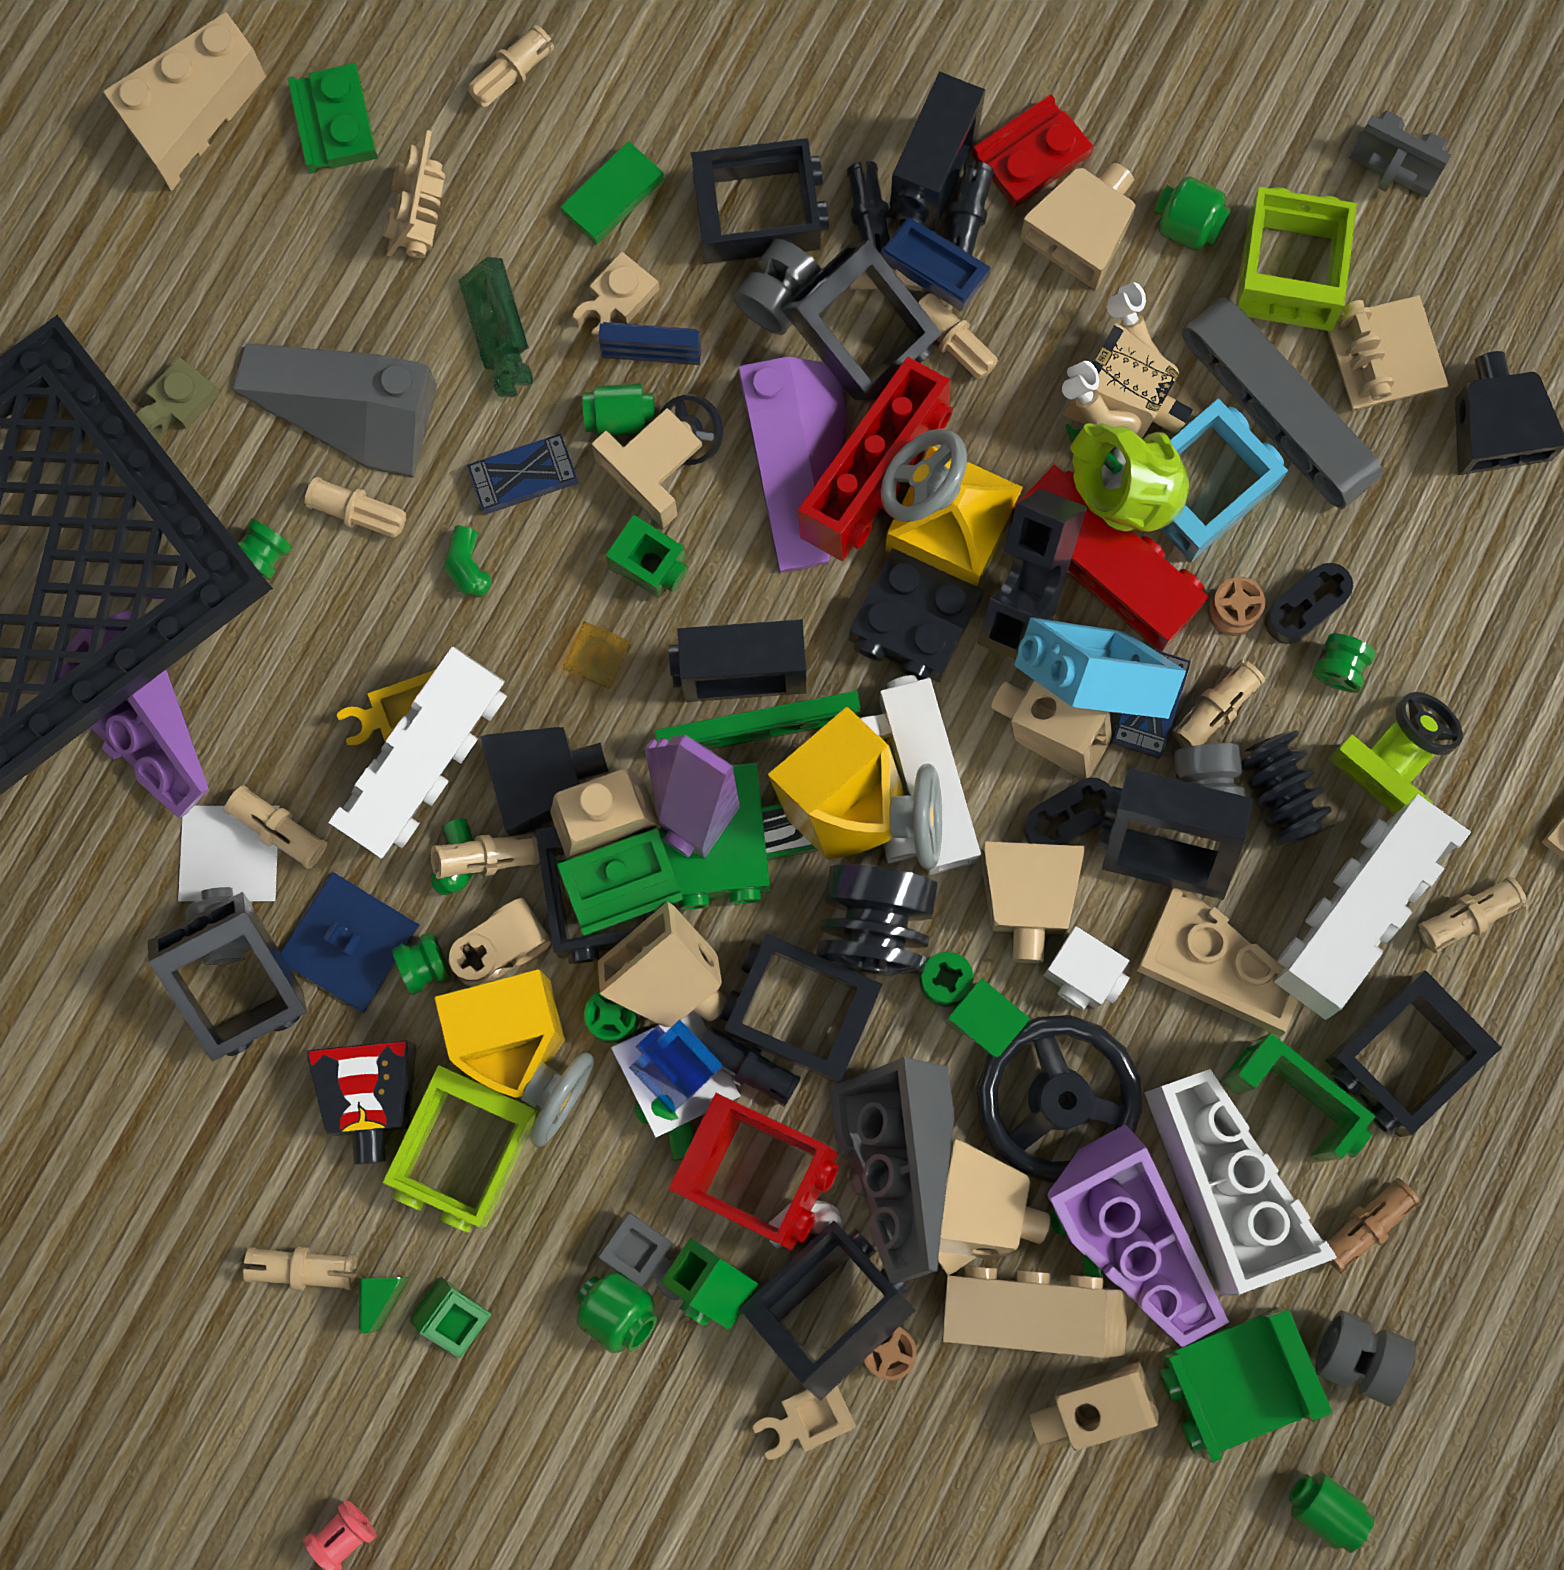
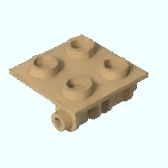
(419, 191)
(1386, 352)

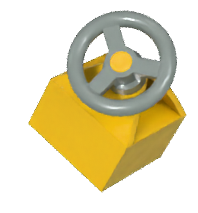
(951, 509)
(849, 796)
(506, 1039)

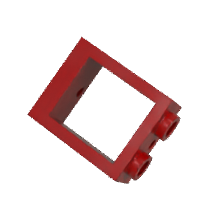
(710, 1147)

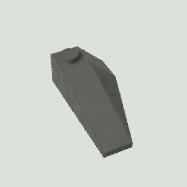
(351, 400)
(899, 1142)

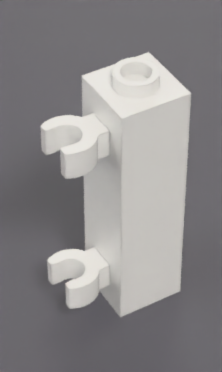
(919, 737)

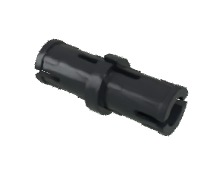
(869, 209)
(968, 210)
(750, 1067)

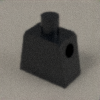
(1504, 419)
(532, 768)

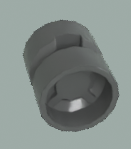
(781, 274)
(1210, 766)
(1383, 1364)

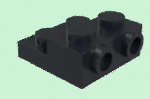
(914, 616)

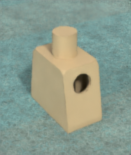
(1082, 222)
(1066, 737)
(602, 811)
(1030, 892)
(663, 971)
(987, 1206)
(1118, 1394)

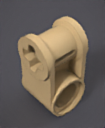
(505, 942)

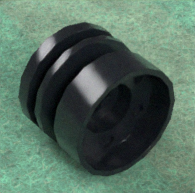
(877, 919)

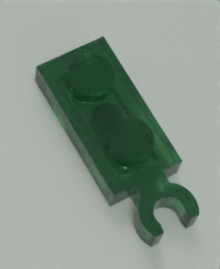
(496, 325)

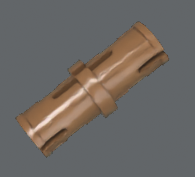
(1372, 1224)

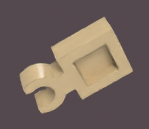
(618, 292)
(809, 1421)

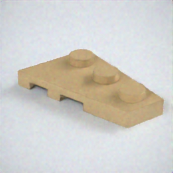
(1214, 963)

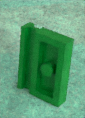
(332, 118)
(619, 880)

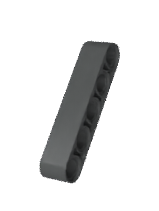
(1282, 403)

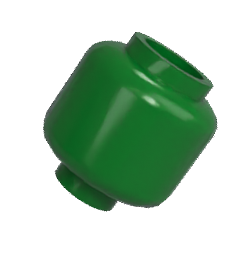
(1192, 213)
(615, 1312)

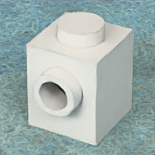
(1087, 971)

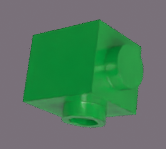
(708, 1285)

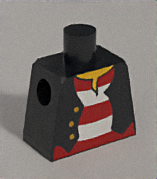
(364, 1093)

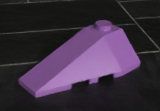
(796, 433)
(149, 735)
(691, 793)
(1130, 1229)

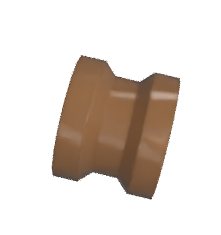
(1244, 598)
(894, 1362)

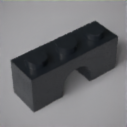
(1042, 547)

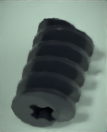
(1285, 789)

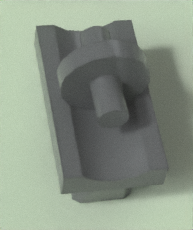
(1400, 155)

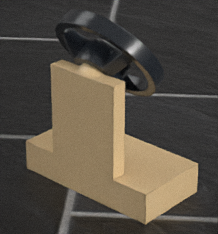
(658, 453)

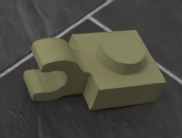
(177, 396)

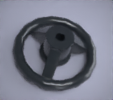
(1057, 1095)

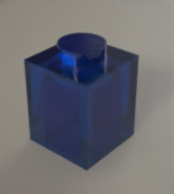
(674, 1064)

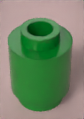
(618, 409)
(1330, 1512)

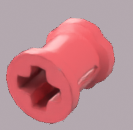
(340, 1537)

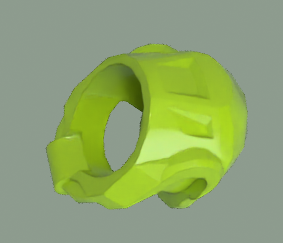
(1152, 480)

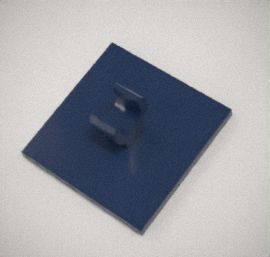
(348, 942)

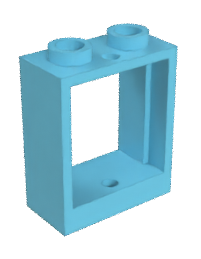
(1187, 530)
(1099, 668)

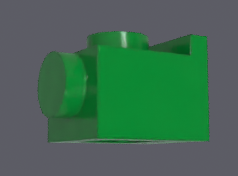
(641, 542)

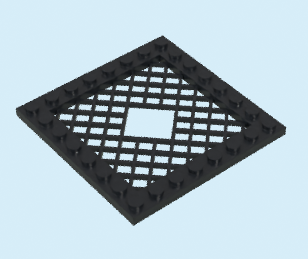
(149, 643)

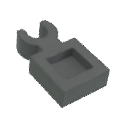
(638, 1252)

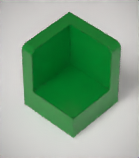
(988, 1018)

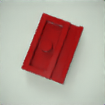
(1033, 151)

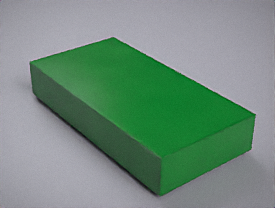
(612, 193)

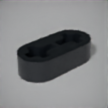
(1302, 594)
(1062, 804)

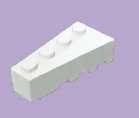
(419, 752)
(1368, 905)
(1232, 1189)

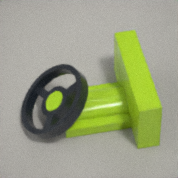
(1401, 752)

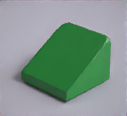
(376, 1300)
(449, 1317)

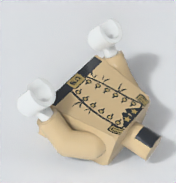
(1128, 376)

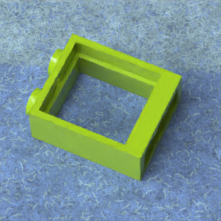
(1290, 299)
(416, 1193)

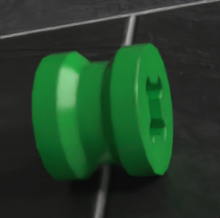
(264, 547)
(1344, 662)
(421, 963)
(941, 990)
(603, 1011)

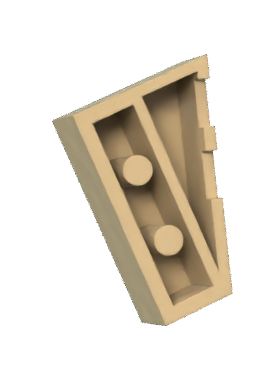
(187, 94)
(1035, 1314)

